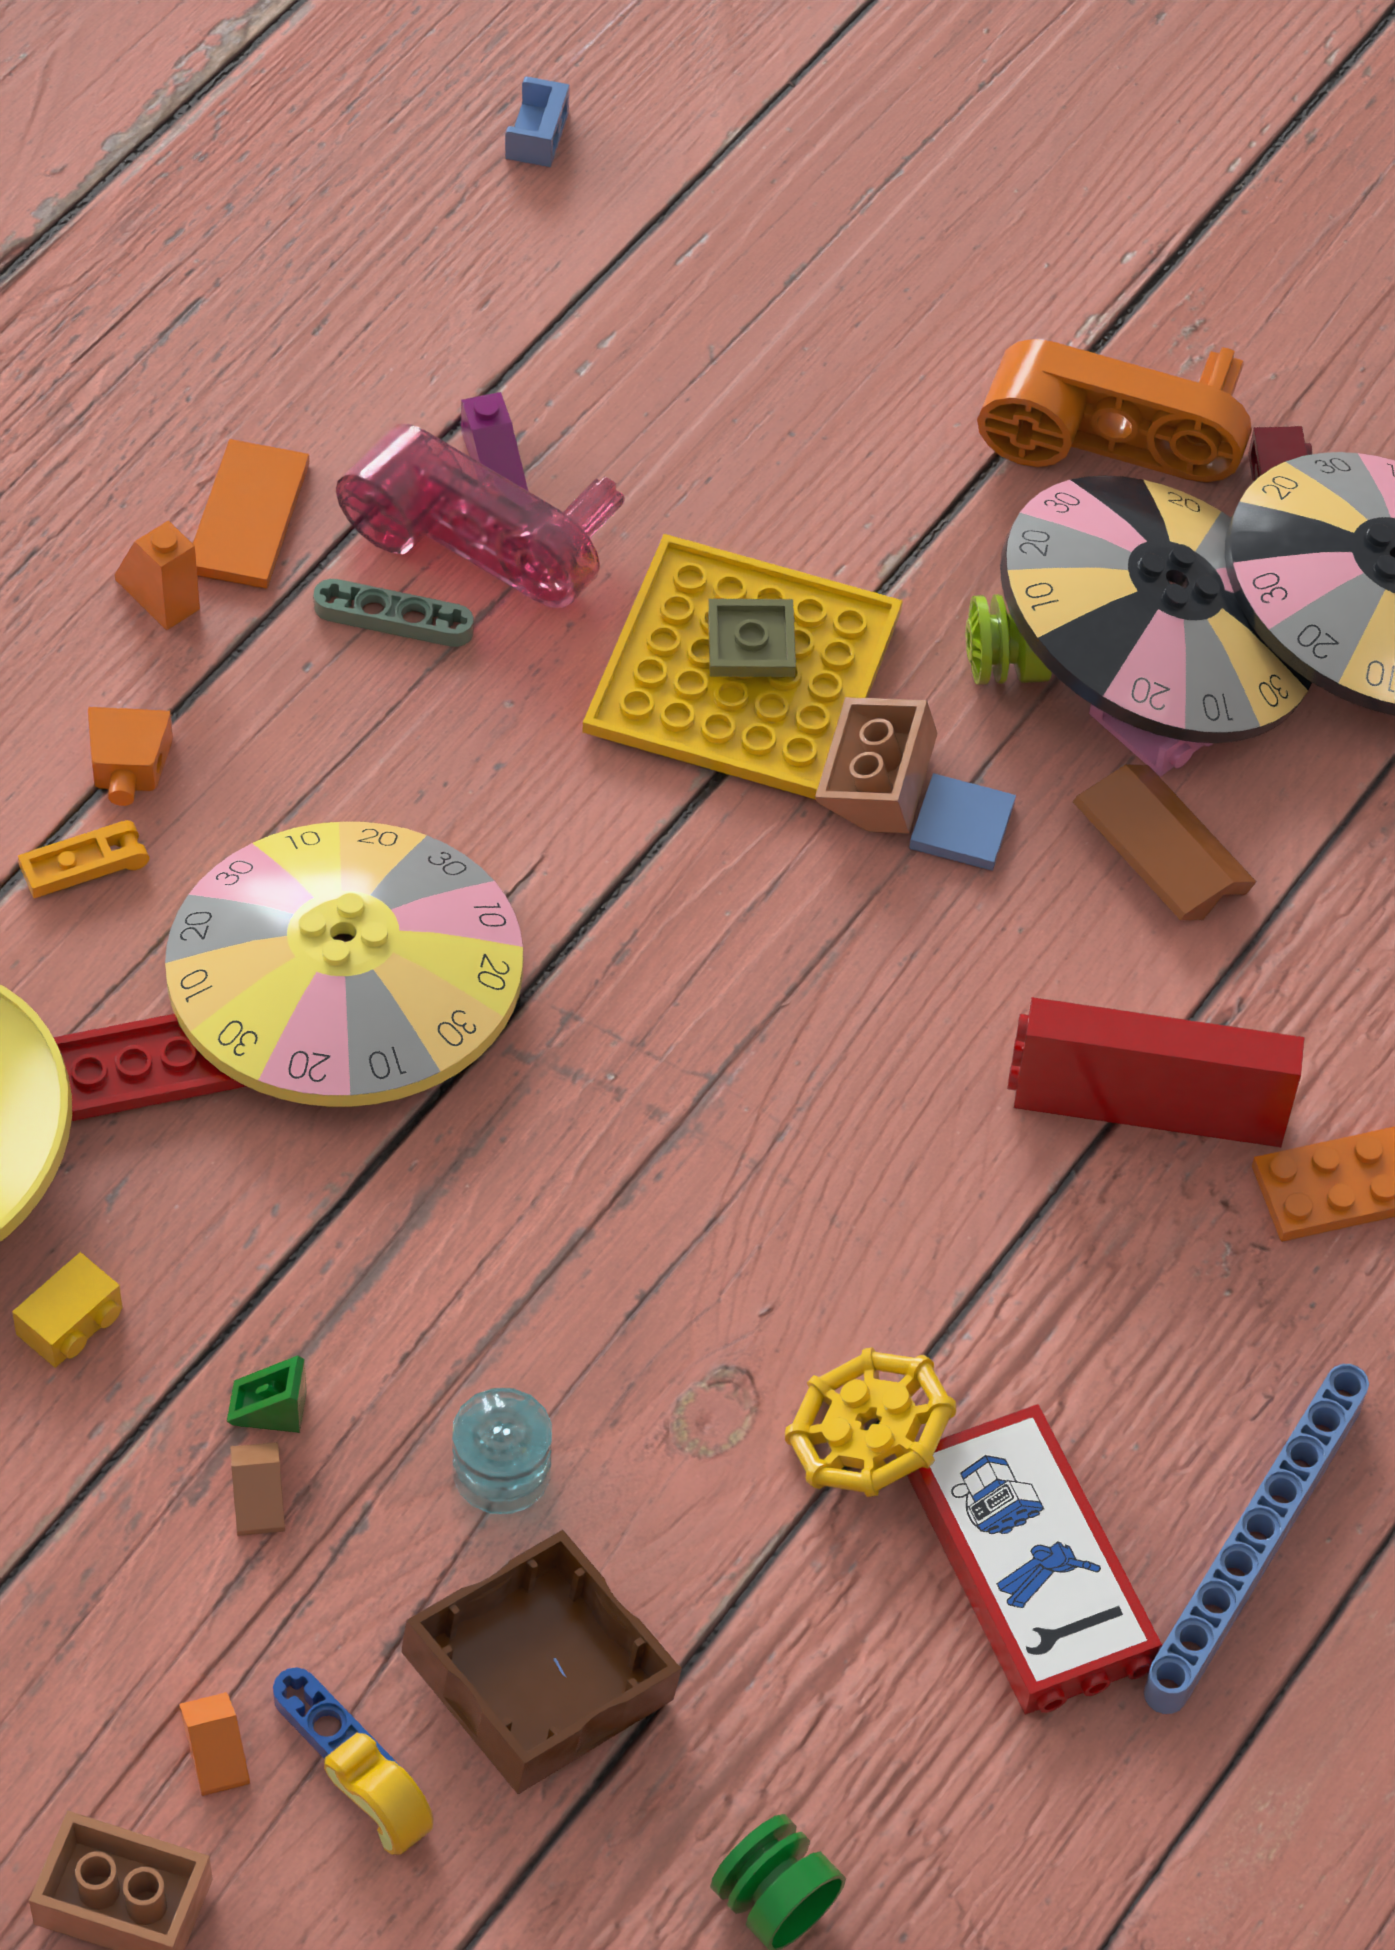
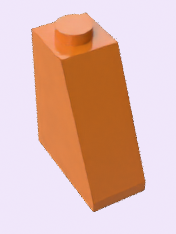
(162, 575)

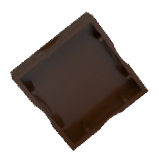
(495, 1669)

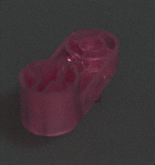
(423, 487)

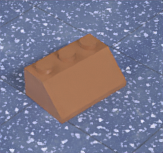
(878, 762)

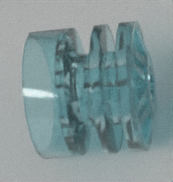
(502, 1450)

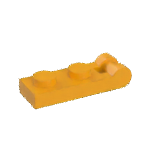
(83, 858)

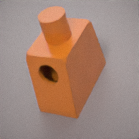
(128, 750)

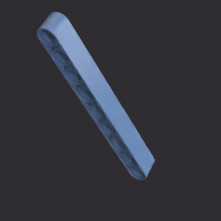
(1252, 1554)

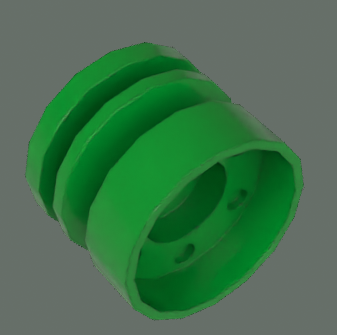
(777, 1882)

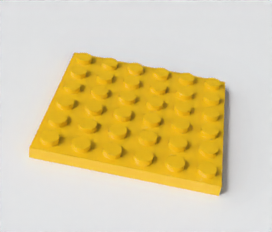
(748, 727)

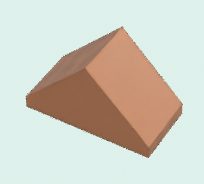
(257, 1489)

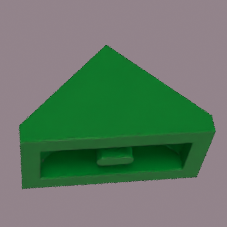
(270, 1397)

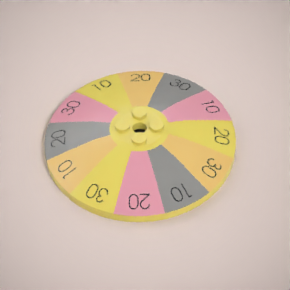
(333, 1018)

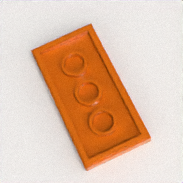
(249, 512)

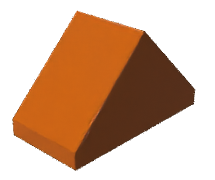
(215, 1743)

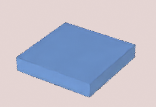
(962, 821)

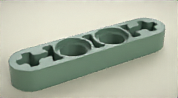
(391, 618)

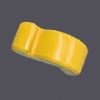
(381, 1791)

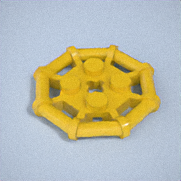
(864, 1401)

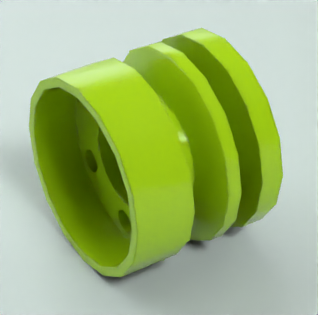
(996, 643)

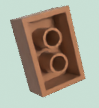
(119, 1887)

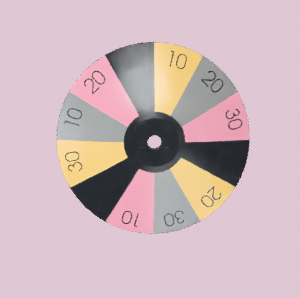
(1318, 571)
(1097, 608)

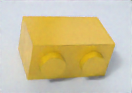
(68, 1310)

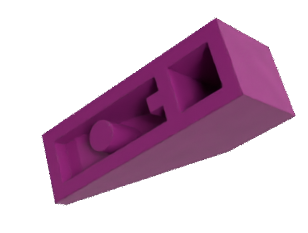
(491, 436)

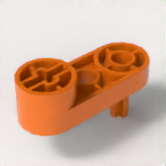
(1069, 397)

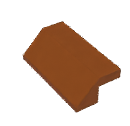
(1163, 841)

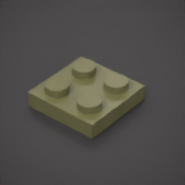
(751, 638)

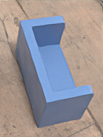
(538, 122)

